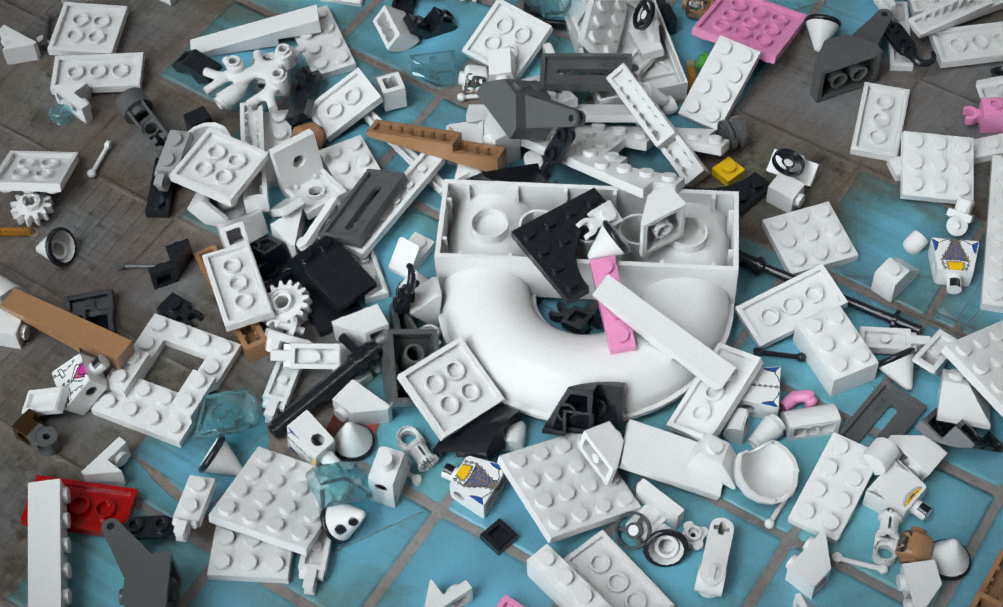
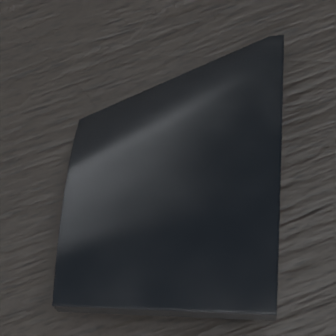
(272, 261)
(94, 307)
(587, 407)
(957, 435)
(482, 436)

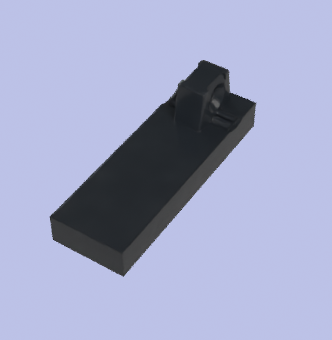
(304, 95)

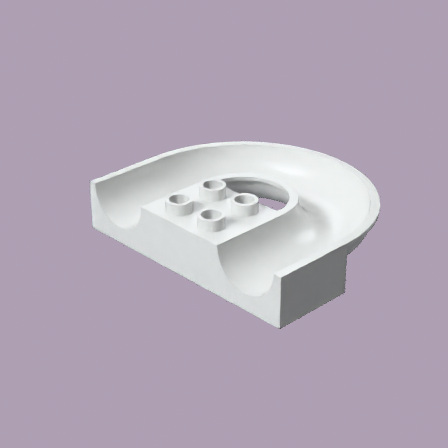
(494, 287)

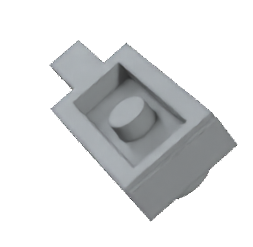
(174, 150)

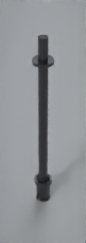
(760, 266)

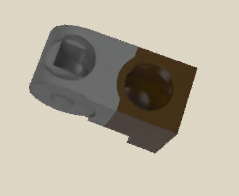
(34, 434)

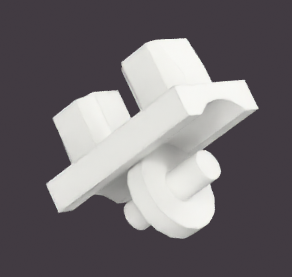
(961, 216)
(276, 338)

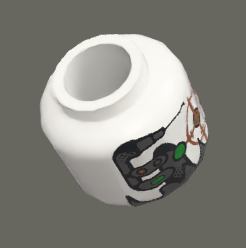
(472, 78)

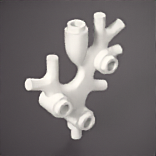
(269, 70)

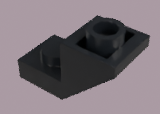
(434, 24)
(194, 63)
(170, 272)

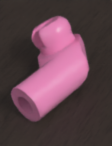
(795, 397)

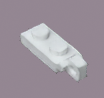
(891, 340)
(308, 355)
(279, 390)
(192, 505)
(315, 564)

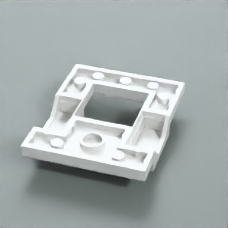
(156, 409)

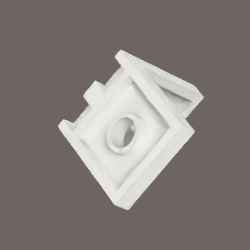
(306, 175)

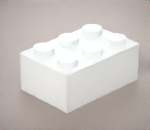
(835, 351)

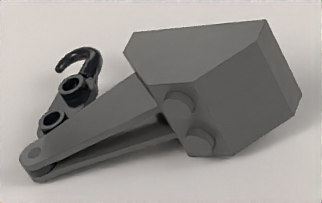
(854, 59)
(529, 114)
(404, 343)
(148, 577)

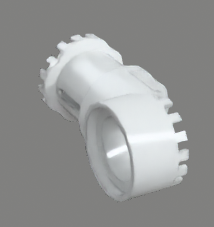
(417, 448)
(884, 542)

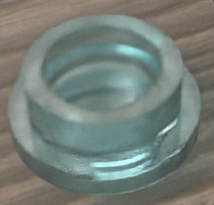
(59, 114)

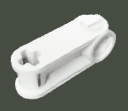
(713, 567)

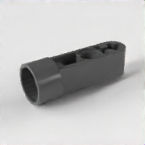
(137, 110)

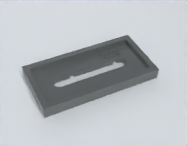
(580, 62)
(369, 183)
(881, 399)

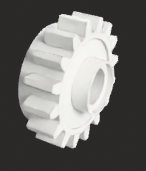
(288, 302)

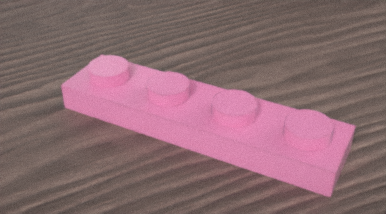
(617, 332)

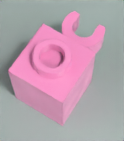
(988, 115)

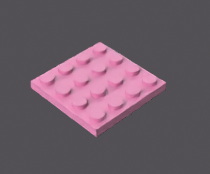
(751, 23)

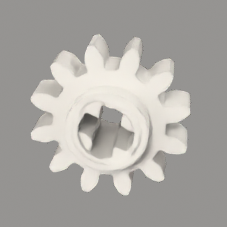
(31, 208)

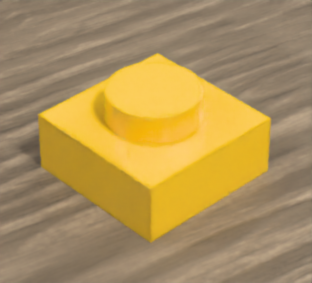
(728, 171)

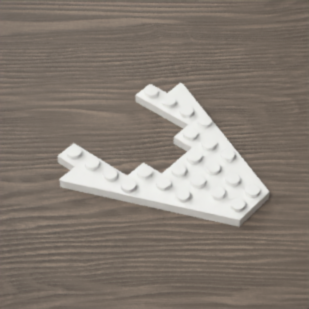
(597, 155)

